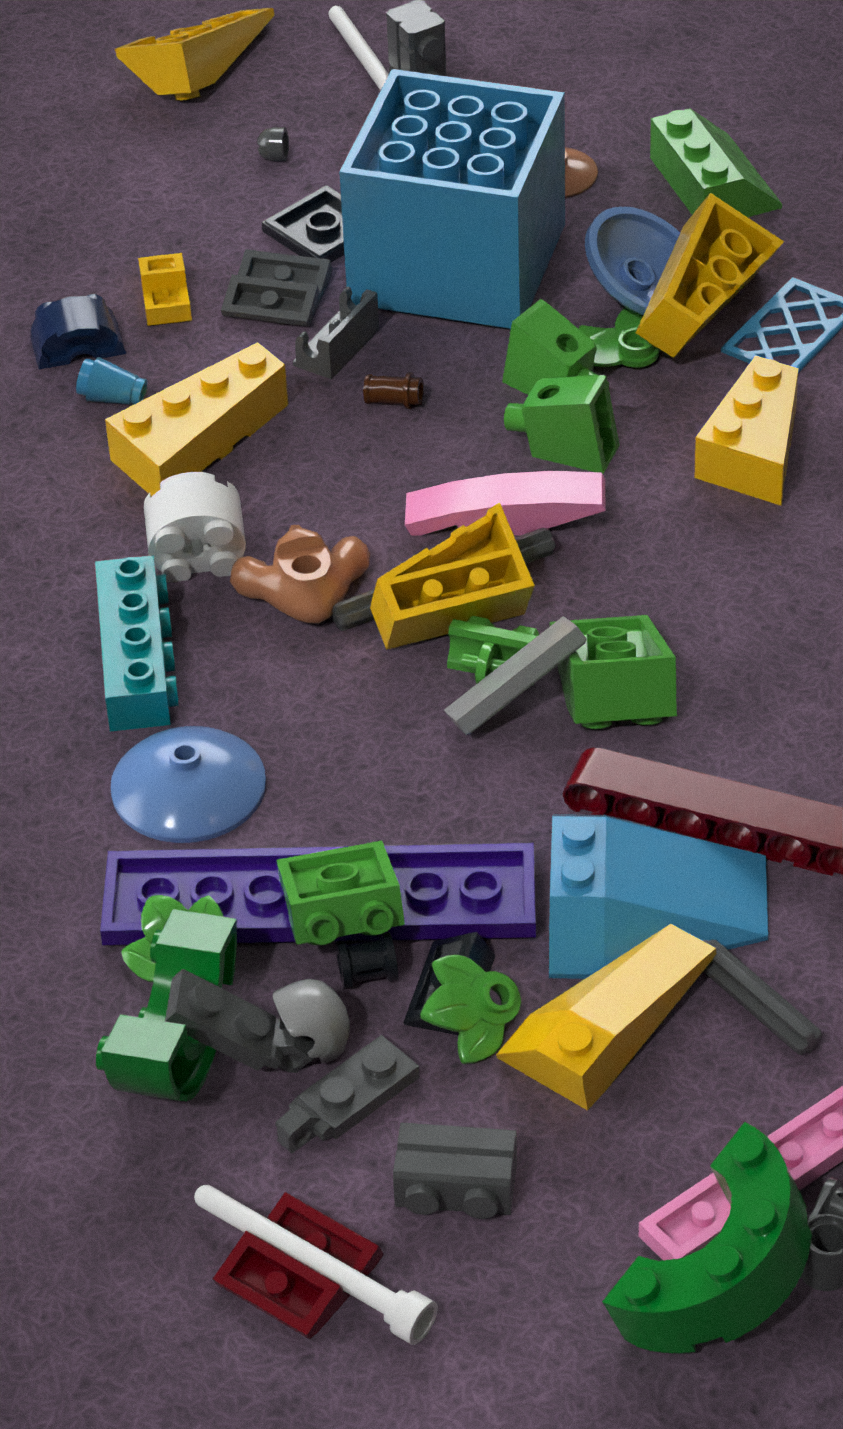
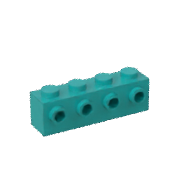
(133, 643)

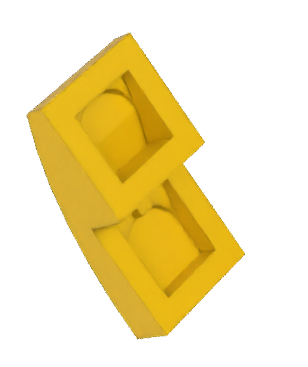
(164, 289)

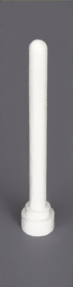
(358, 45)
(406, 1313)

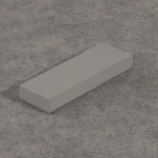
(515, 675)

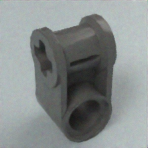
(825, 1258)

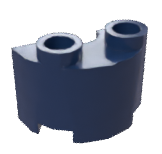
(74, 328)

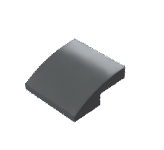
(277, 288)

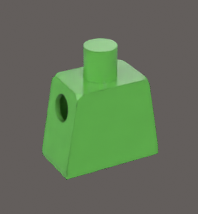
(546, 347)
(568, 421)

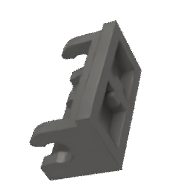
(340, 336)

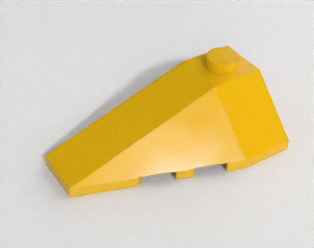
(603, 1021)

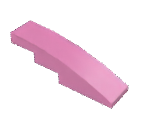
(527, 500)

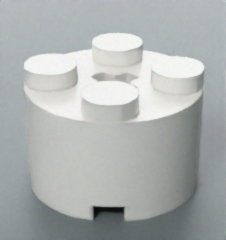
(194, 526)

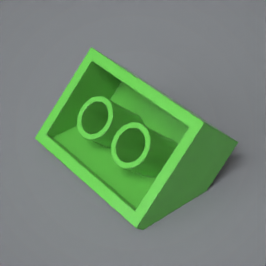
(705, 160)

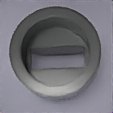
(274, 144)

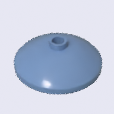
(629, 253)
(188, 784)

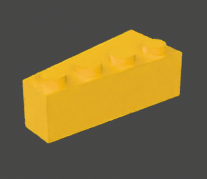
(704, 273)
(197, 418)

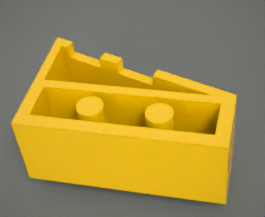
(751, 432)

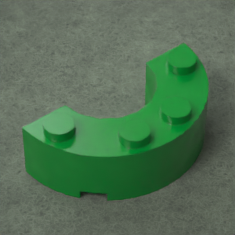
(155, 1055)
(738, 1274)

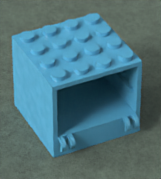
(454, 197)

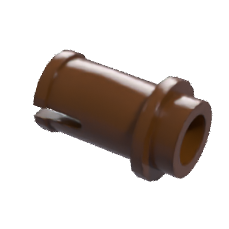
(394, 390)

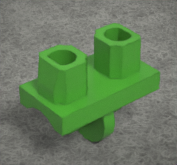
(481, 647)

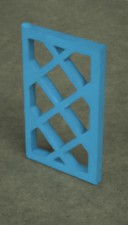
(806, 352)

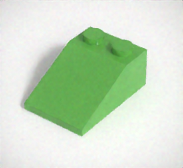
(619, 673)

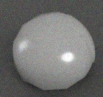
(317, 1012)

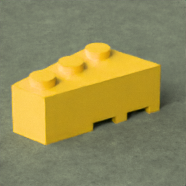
(462, 577)

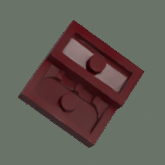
(286, 1286)

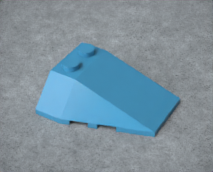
(629, 880)

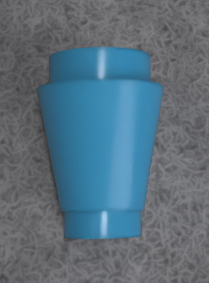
(109, 383)

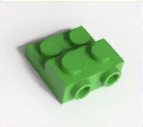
(341, 893)

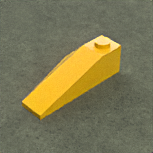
(193, 55)

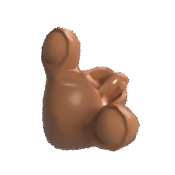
(304, 574)

